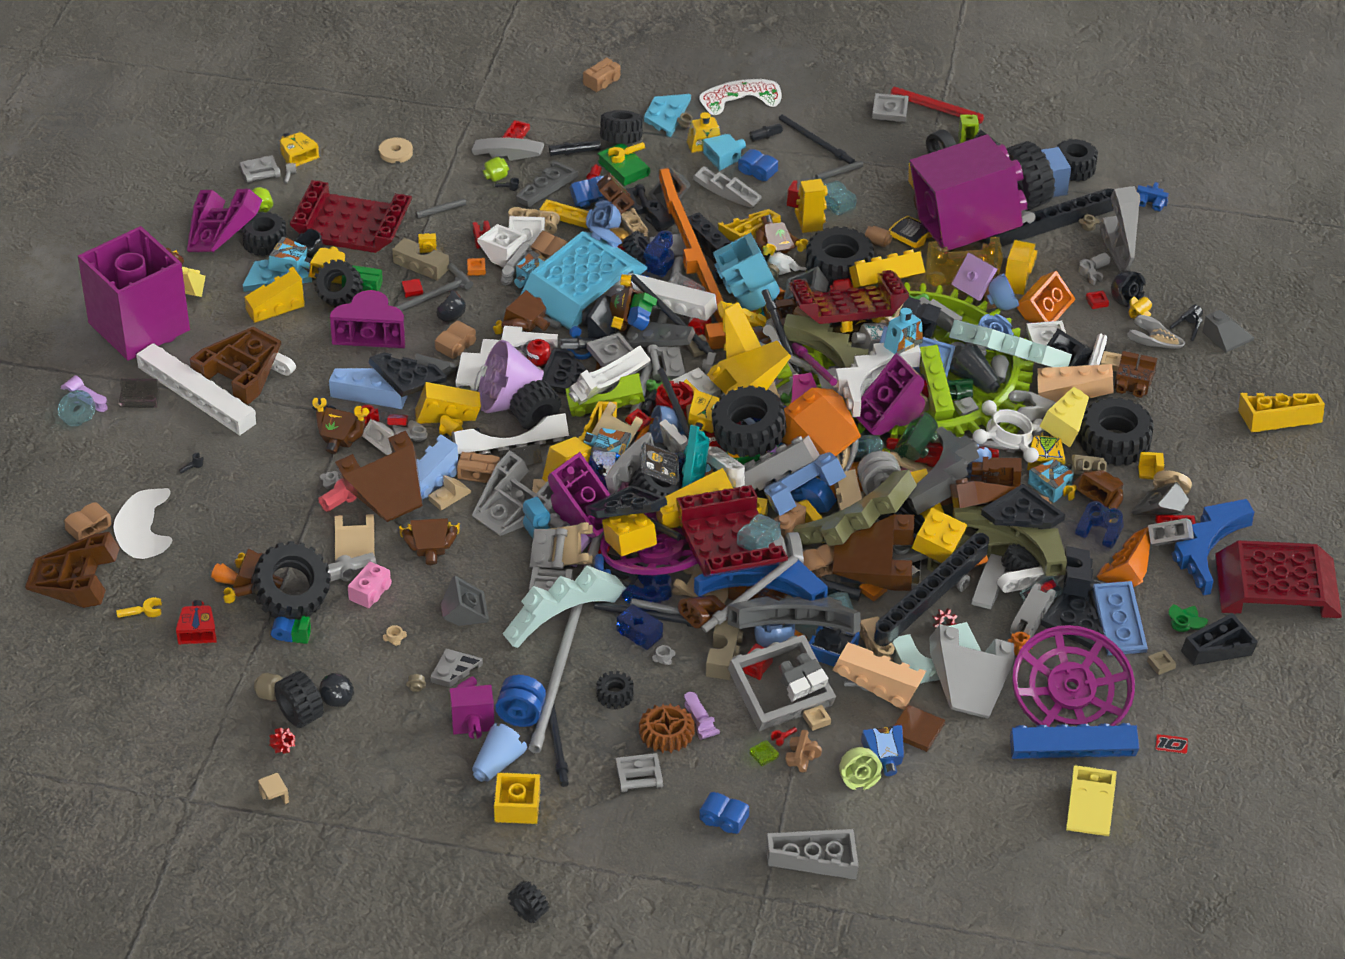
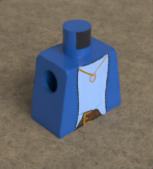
(887, 745)

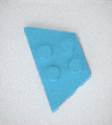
(665, 111)
(261, 275)

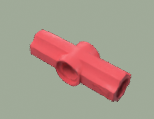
(336, 496)

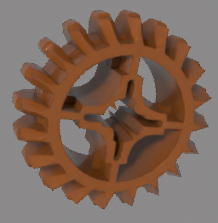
(666, 728)

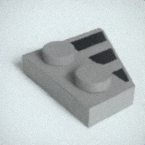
(453, 667)

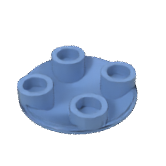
(612, 238)

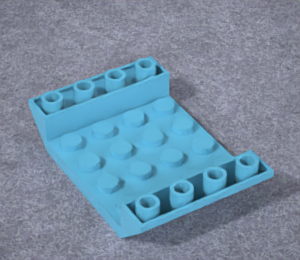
(579, 276)

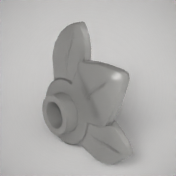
(414, 430)

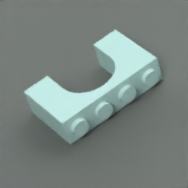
(906, 652)

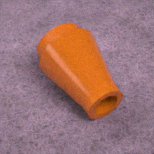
(223, 574)

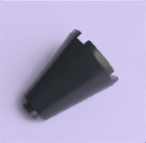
(974, 366)

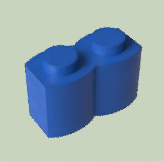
(758, 165)
(586, 192)
(724, 813)

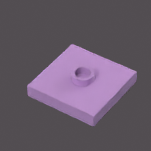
(974, 276)

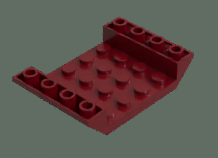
(349, 220)
(852, 303)
(712, 527)
(1277, 575)

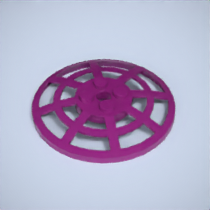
(664, 553)
(1075, 673)

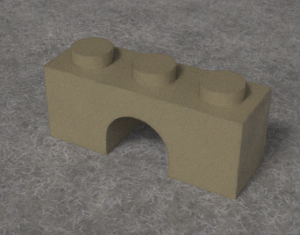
(432, 265)
(718, 660)

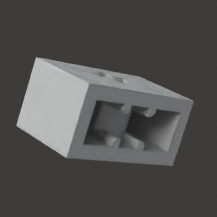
(1170, 532)

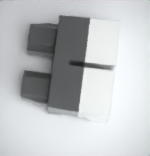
(804, 678)

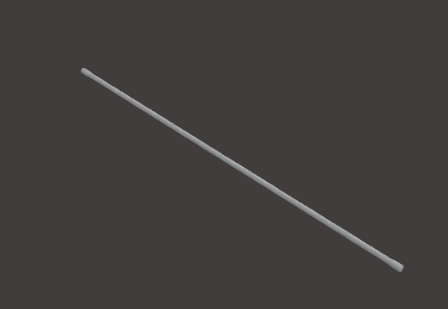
(538, 736)

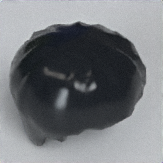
(312, 240)
(451, 308)
(336, 690)

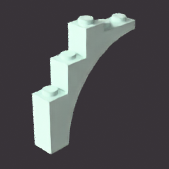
(1009, 344)
(564, 594)

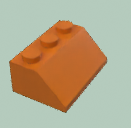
(1046, 299)

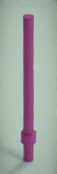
(802, 352)

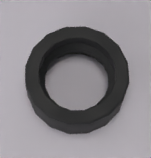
(941, 136)

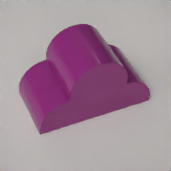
(368, 322)
(892, 397)
(575, 488)

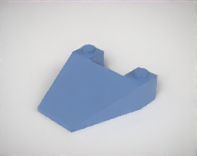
(825, 467)

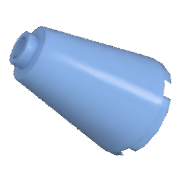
(497, 752)

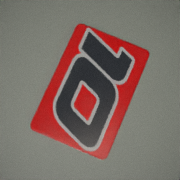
(1171, 744)

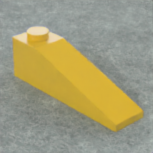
(738, 331)

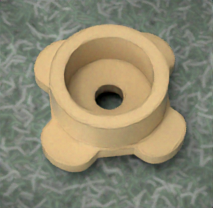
(394, 635)

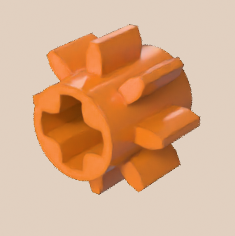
(1019, 640)

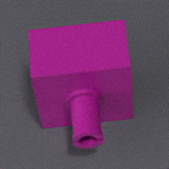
(472, 710)

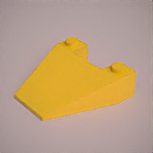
(750, 368)

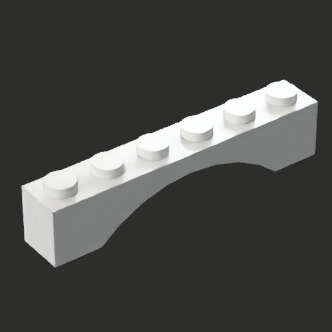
(548, 428)

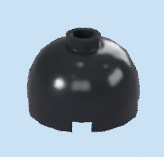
(1126, 286)

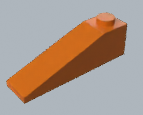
(1130, 562)

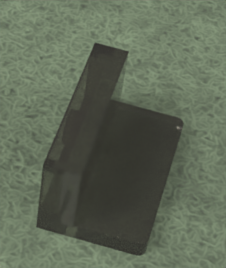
(530, 454)

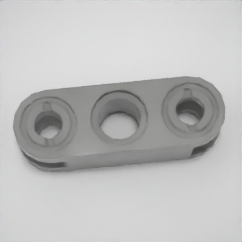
(1033, 610)

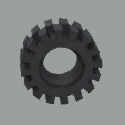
(635, 245)
(1018, 558)
(615, 681)
(528, 901)

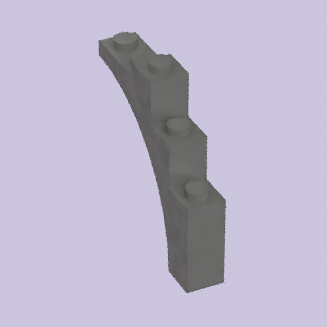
(951, 466)
(794, 610)

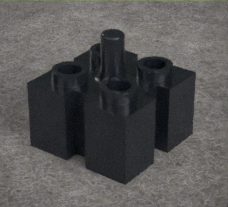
(926, 313)

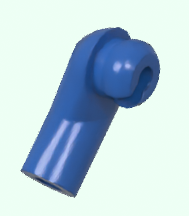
(599, 563)

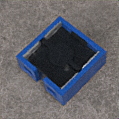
(830, 643)

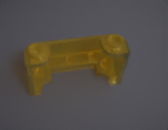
(944, 265)

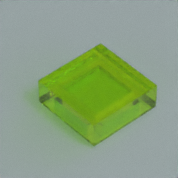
(764, 753)

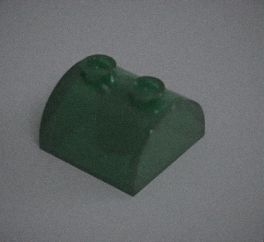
(916, 437)

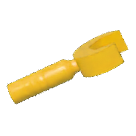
(620, 153)
(147, 609)

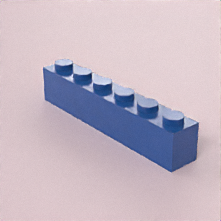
(1074, 741)

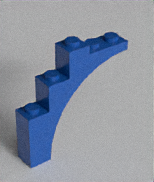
(1215, 524)
(795, 581)

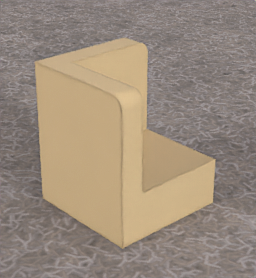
(272, 787)

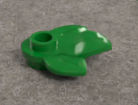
(1186, 618)

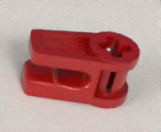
(477, 232)

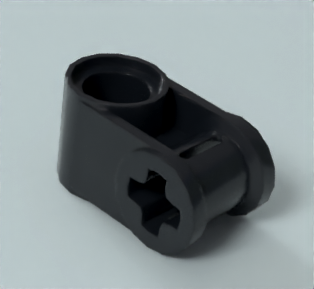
(658, 215)

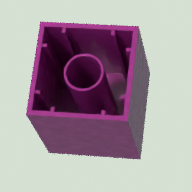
(968, 192)
(134, 292)

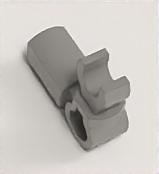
(1088, 267)

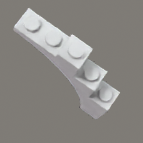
(472, 364)
(866, 368)
(608, 376)

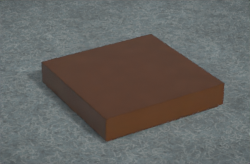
(919, 727)

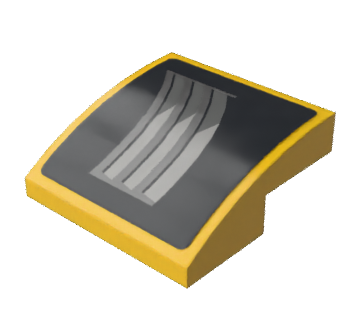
(910, 232)

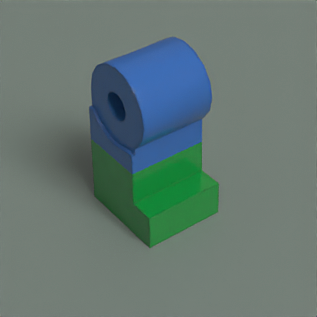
(641, 310)
(291, 630)

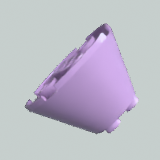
(504, 376)

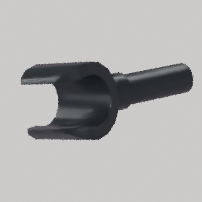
(513, 185)
(196, 462)

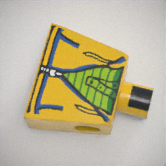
(1048, 449)

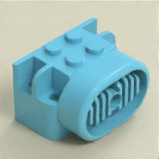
(745, 272)

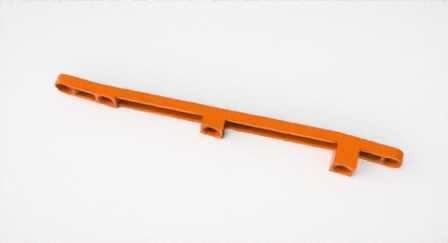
(693, 257)

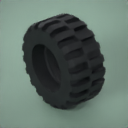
(1037, 173)
(836, 251)
(1121, 416)
(753, 438)
(296, 557)

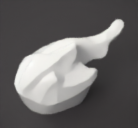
(784, 263)

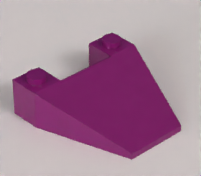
(214, 224)

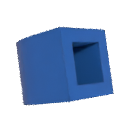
(817, 493)

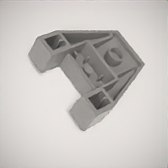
(1121, 230)
(503, 497)
(967, 675)

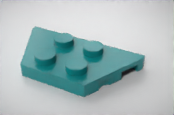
(696, 456)

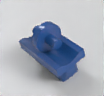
(1154, 195)

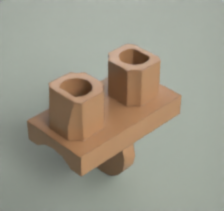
(805, 751)

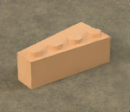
(1090, 379)
(879, 675)

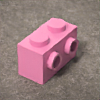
(369, 584)

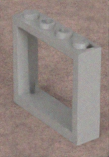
(786, 713)

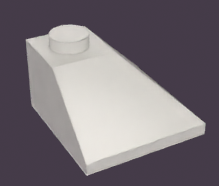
(501, 243)

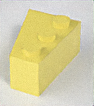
(1066, 416)

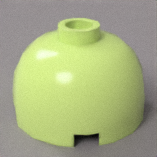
(860, 768)

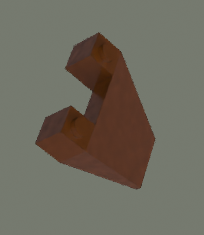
(242, 358)
(388, 484)
(971, 493)
(869, 554)
(70, 570)

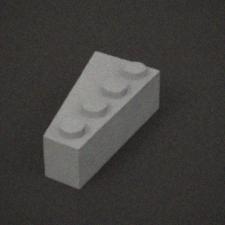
(777, 464)
(814, 852)

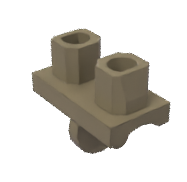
(1087, 463)

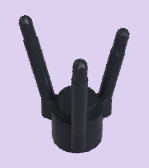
(1192, 315)

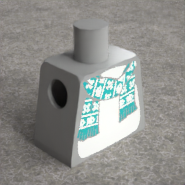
(868, 335)

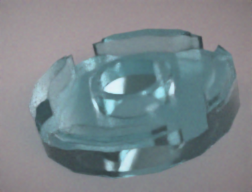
(72, 399)

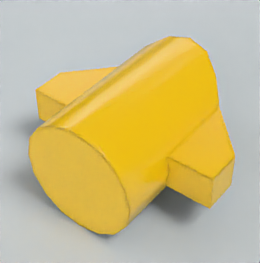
(1140, 307)
(449, 425)

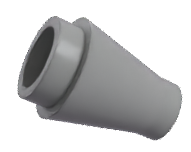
(1000, 365)

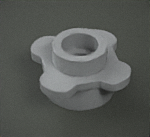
(329, 479)
(663, 655)

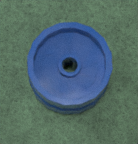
(520, 700)

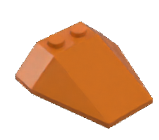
(824, 418)

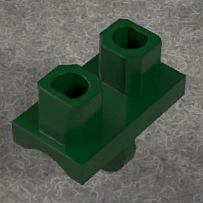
(960, 388)

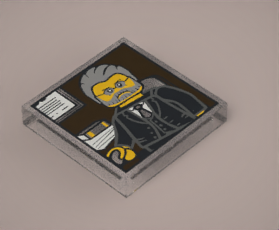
(659, 463)

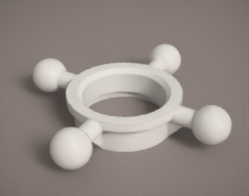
(1006, 438)

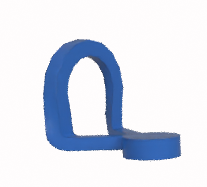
(574, 332)

